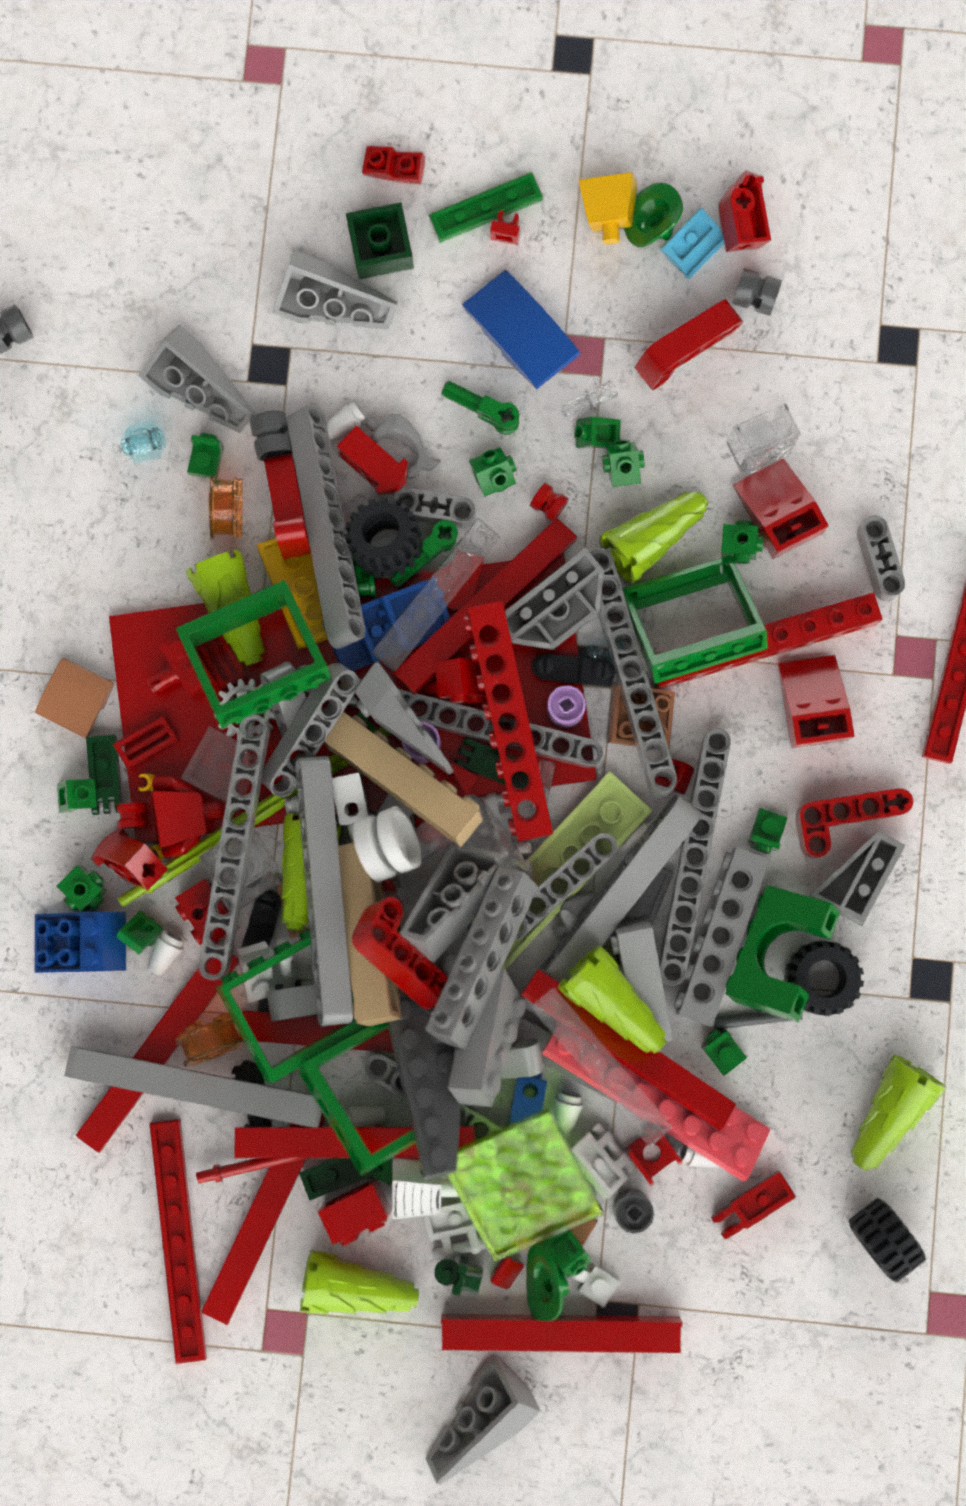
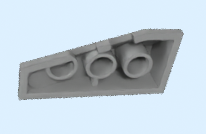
(325, 294)
(190, 374)
(389, 710)
(489, 1416)

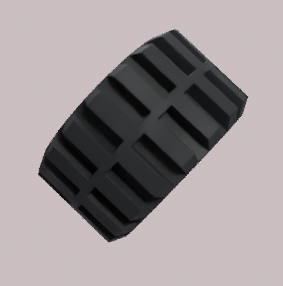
(378, 517)
(848, 970)
(887, 1240)

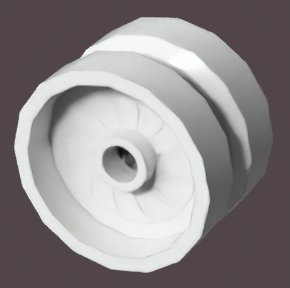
(387, 844)

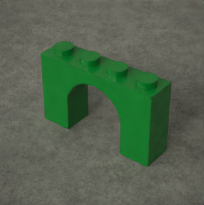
(777, 914)

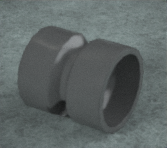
(757, 292)
(13, 328)
(270, 433)
(633, 1211)

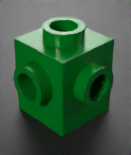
(623, 463)
(493, 471)
(741, 531)
(73, 886)

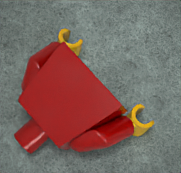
(177, 814)

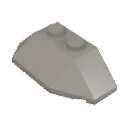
(558, 604)

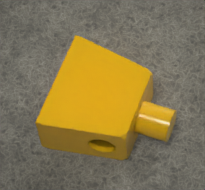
(609, 203)

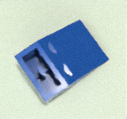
(79, 942)

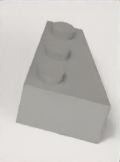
(861, 878)

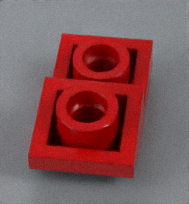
(389, 165)

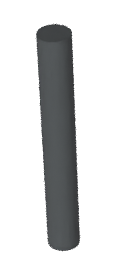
(747, 1020)

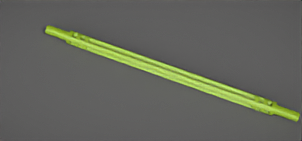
(264, 809)

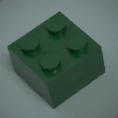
(380, 240)

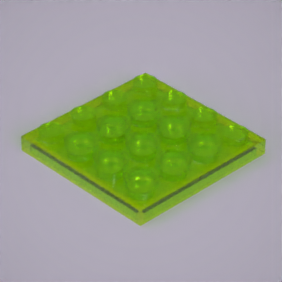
(523, 1185)

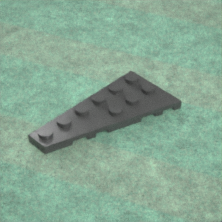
(425, 1076)

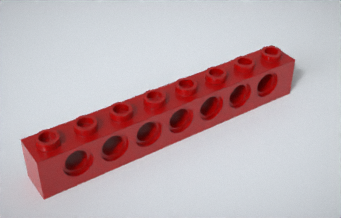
(494, 616)
(800, 632)

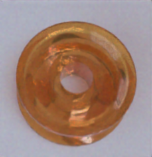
(226, 507)
(209, 1041)

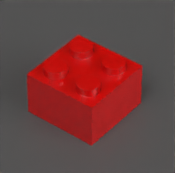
(354, 1212)

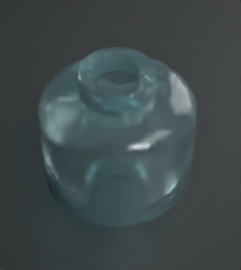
(143, 442)

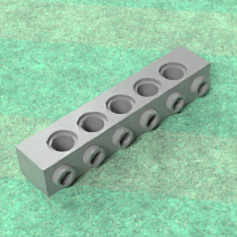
(754, 869)
(481, 957)

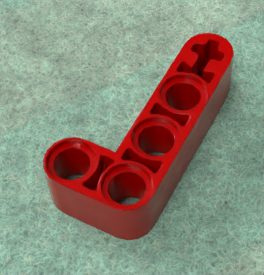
(687, 342)
(287, 506)
(854, 814)
(394, 956)

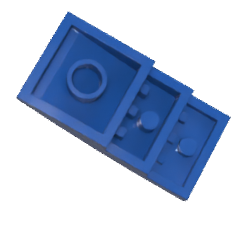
(521, 329)
(378, 619)

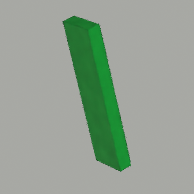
(485, 207)

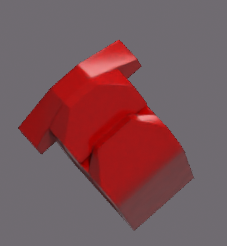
(744, 214)
(372, 462)
(129, 859)

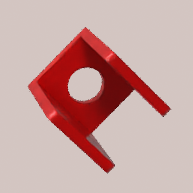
(648, 1168)

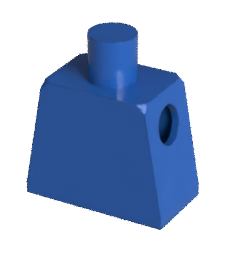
(523, 1106)

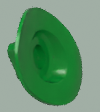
(655, 214)
(544, 1284)

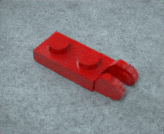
(755, 1204)

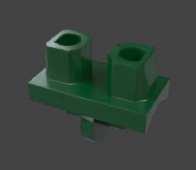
(460, 1276)

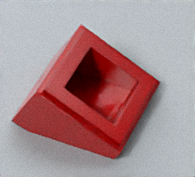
(683, 773)
(464, 778)
(506, 1272)

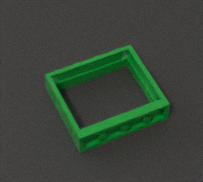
(235, 616)
(708, 651)
(292, 1062)
(335, 1113)

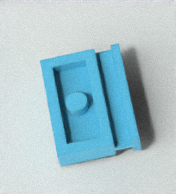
(693, 243)

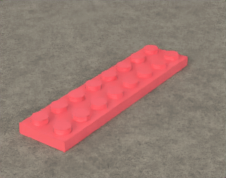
(731, 1148)

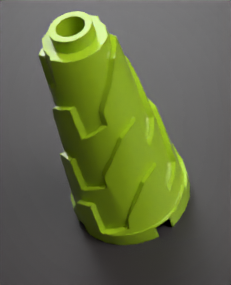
(650, 534)
(222, 582)
(293, 886)
(611, 999)
(895, 1109)
(349, 1287)

